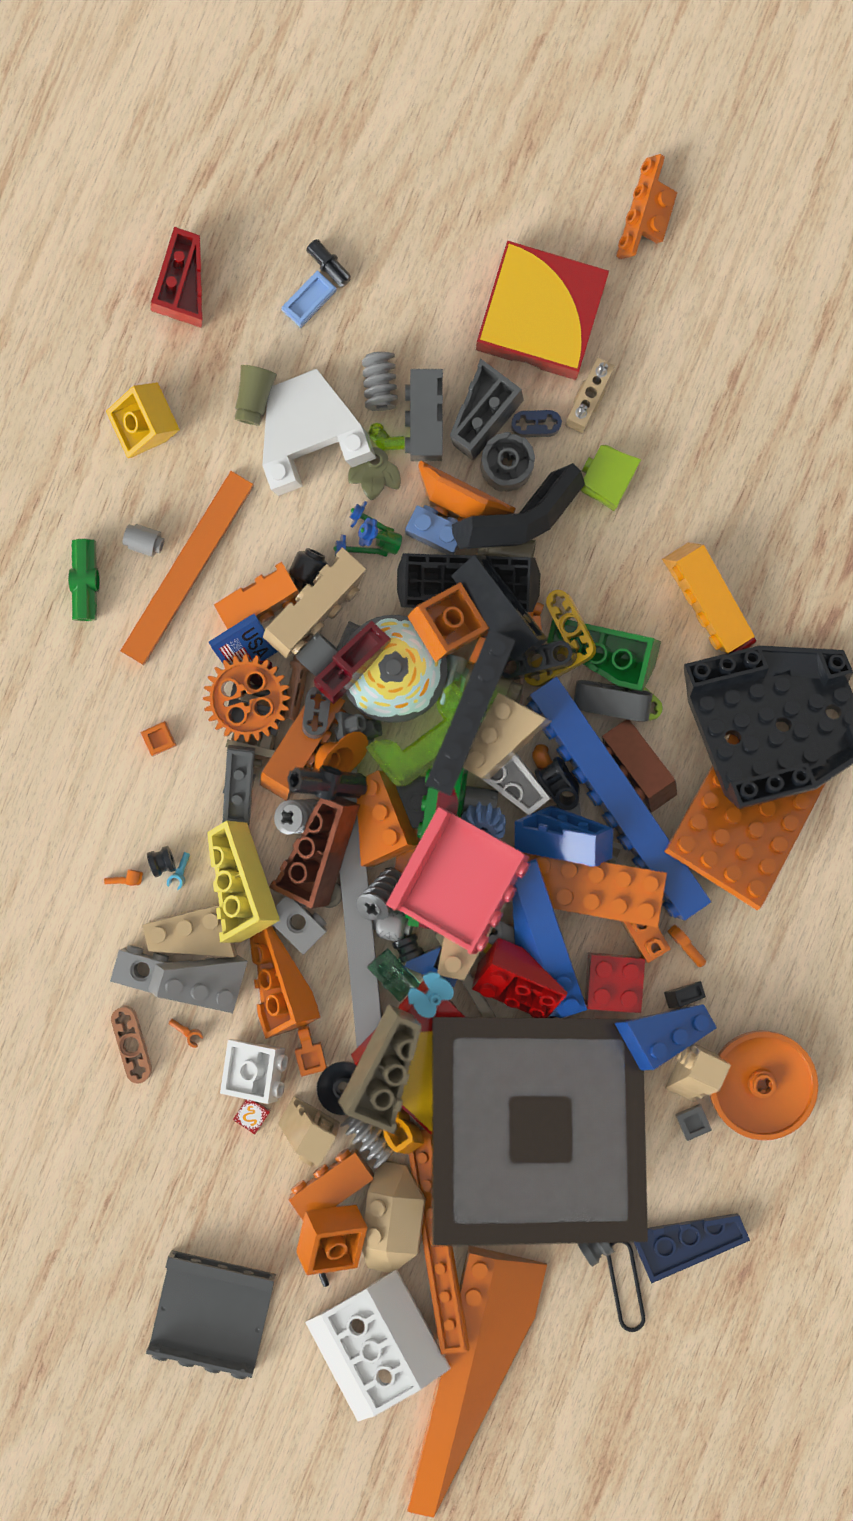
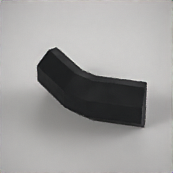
(533, 520)
(430, 574)

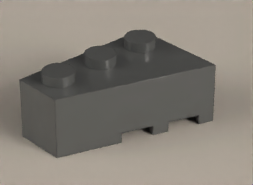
(485, 410)
(424, 415)

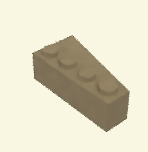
(382, 1072)

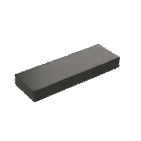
(238, 784)

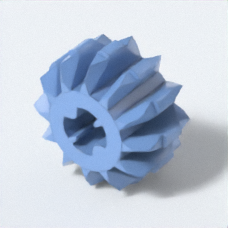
(486, 819)

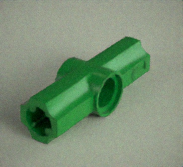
(84, 580)

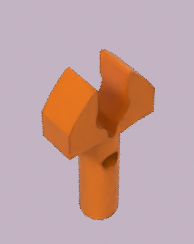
(685, 943)

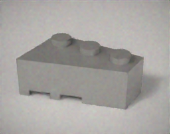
(201, 983)

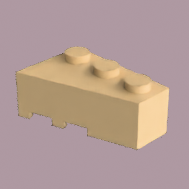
(697, 1073)

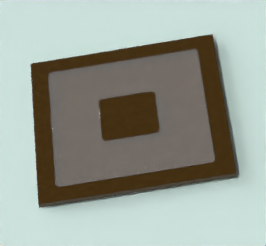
(536, 1133)

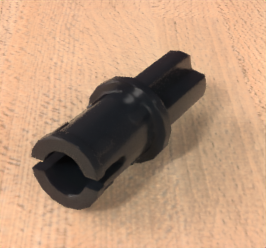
(328, 263)

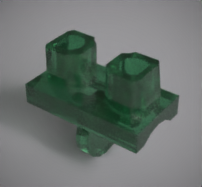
(393, 974)

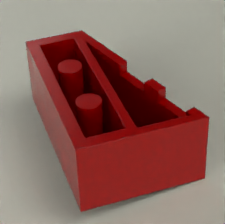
(179, 282)

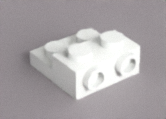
(253, 1071)

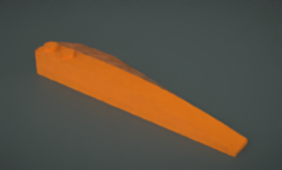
(498, 1309)

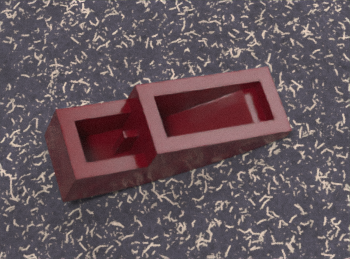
(351, 662)

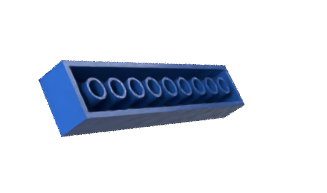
(616, 797)

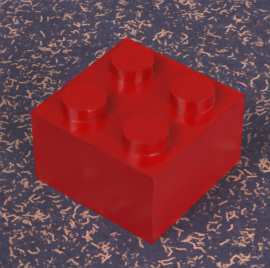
(614, 982)

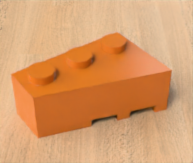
(382, 822)

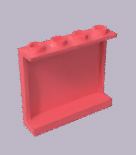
(459, 880)

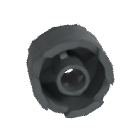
(510, 447)

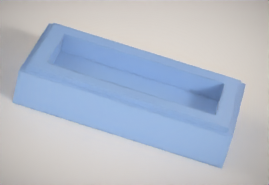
(309, 299)

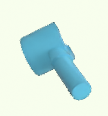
(180, 871)

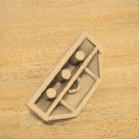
(393, 1218)

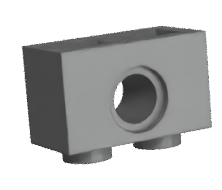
(302, 938)
(126, 965)

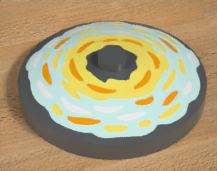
(402, 678)

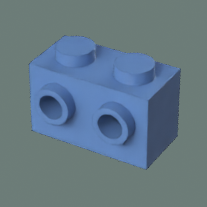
(432, 529)

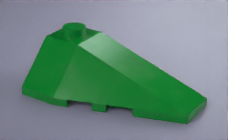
(619, 655)

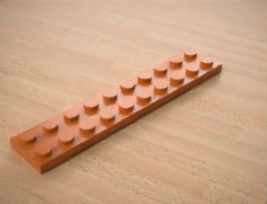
(597, 891)

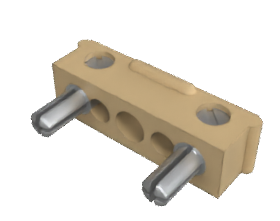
(580, 415)

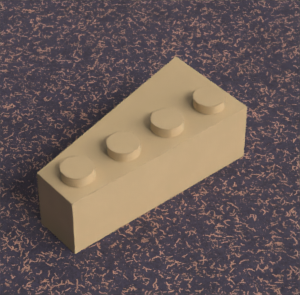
(315, 604)

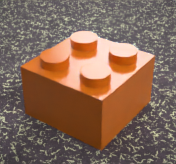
(447, 622)
(331, 1239)

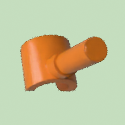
(133, 878)
(186, 1032)

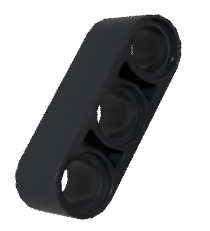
(549, 661)

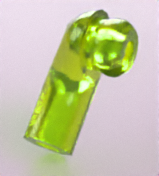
(383, 440)

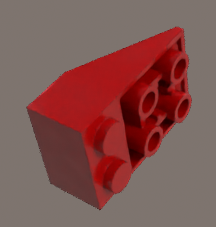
(517, 980)

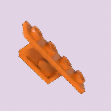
(649, 209)

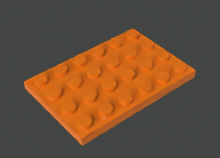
(738, 846)

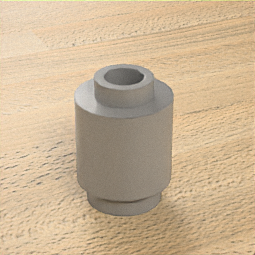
(143, 540)

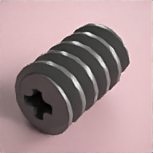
(374, 899)

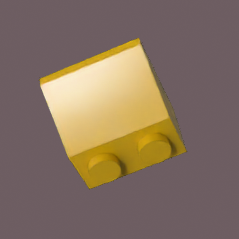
(142, 419)

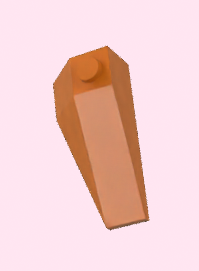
(284, 993)

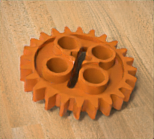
(253, 721)

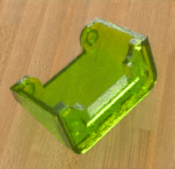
(408, 764)

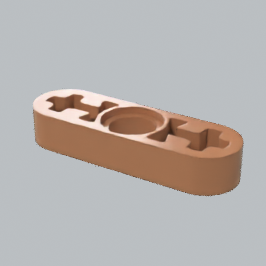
(120, 1027)

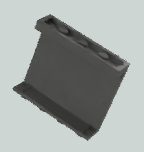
(211, 1314)

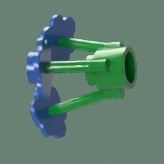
(386, 540)

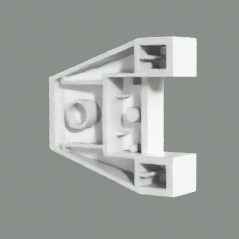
(302, 419)

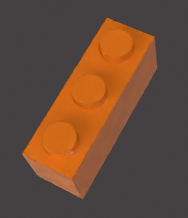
(332, 1183)

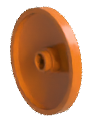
(767, 1085)

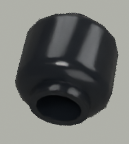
(306, 567)

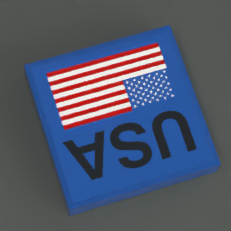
(243, 639)

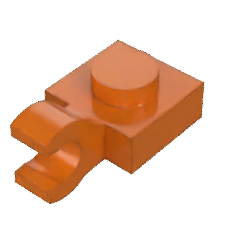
(310, 1055)

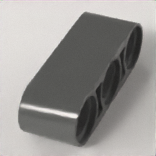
(612, 700)

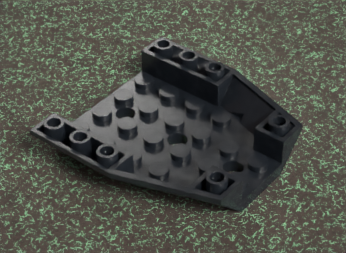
(766, 685)

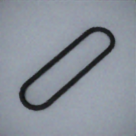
(637, 1289)

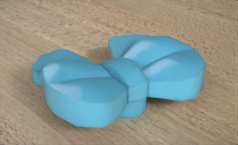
(426, 1003)

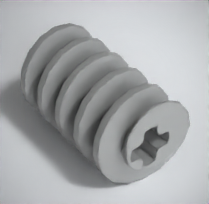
(377, 381)
(293, 815)
(371, 1139)

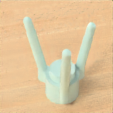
(455, 669)

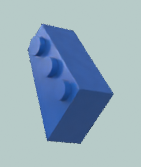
(564, 837)
(665, 1034)

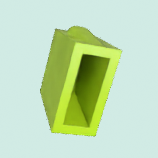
(608, 475)

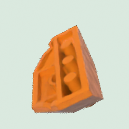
(456, 497)

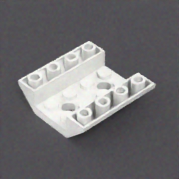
(392, 1340)

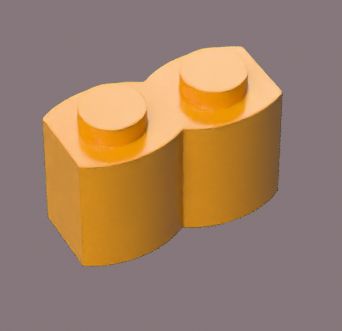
(406, 1135)

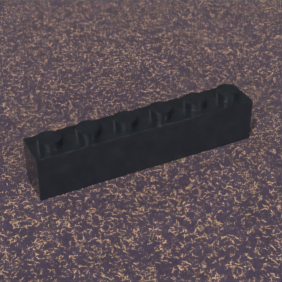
(469, 712)

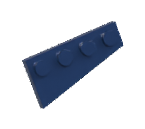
(688, 1243)

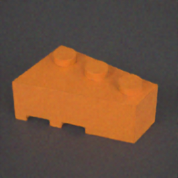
(259, 598)

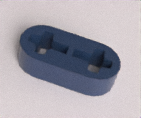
(536, 417)

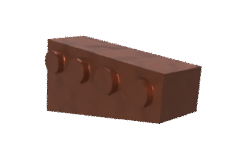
(318, 854)

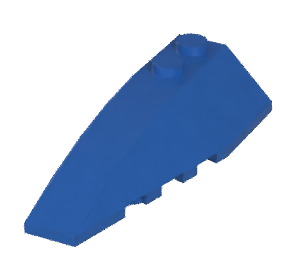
(540, 935)

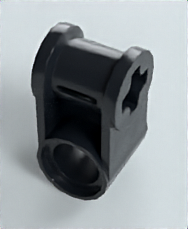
(556, 779)

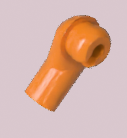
(541, 756)

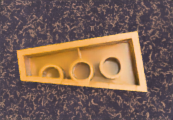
(708, 596)

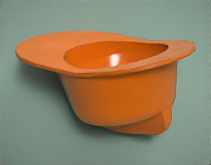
(342, 754)

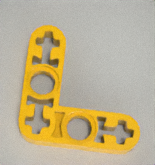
(560, 622)

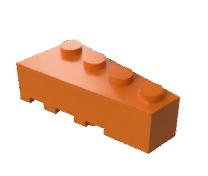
(297, 750)

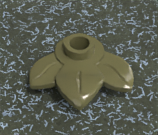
(375, 477)

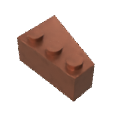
(640, 765)

